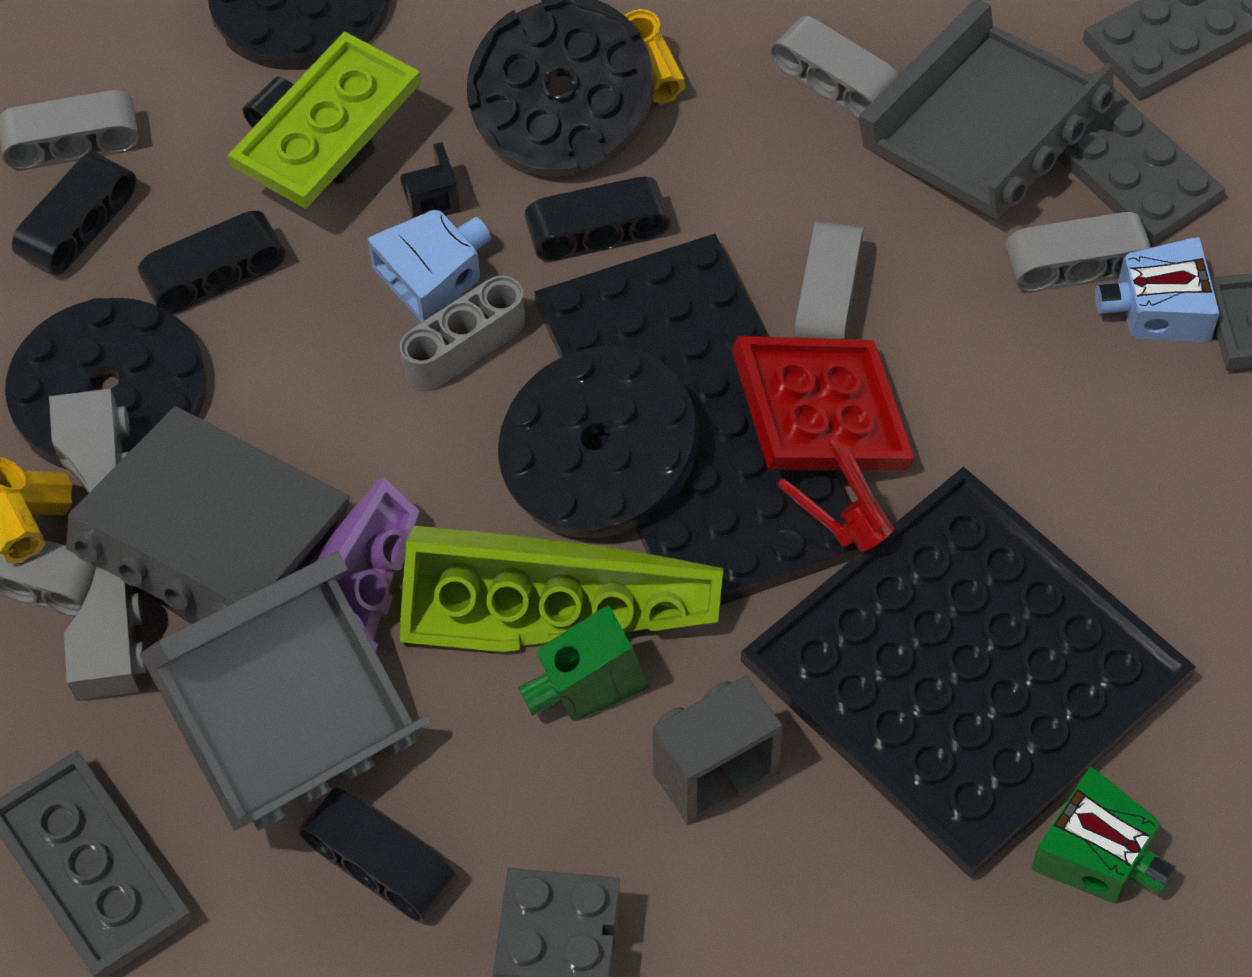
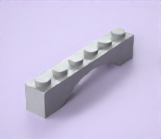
(101, 639)

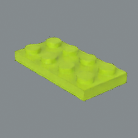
(324, 119)

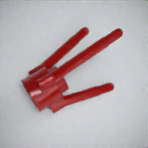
(864, 518)

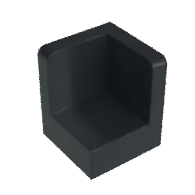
(432, 187)

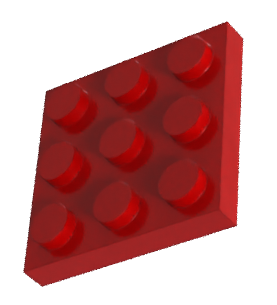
(821, 391)

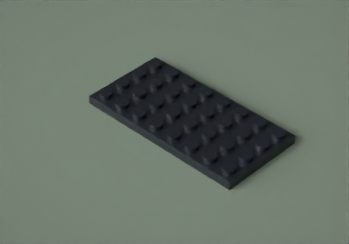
(730, 511)

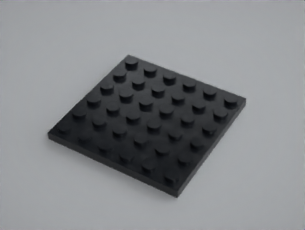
(967, 669)

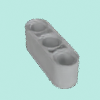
(831, 65)
(67, 129)
(1074, 250)
(829, 281)
(453, 352)
(48, 580)

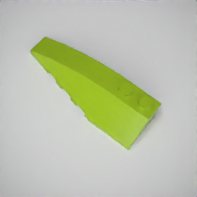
(529, 590)

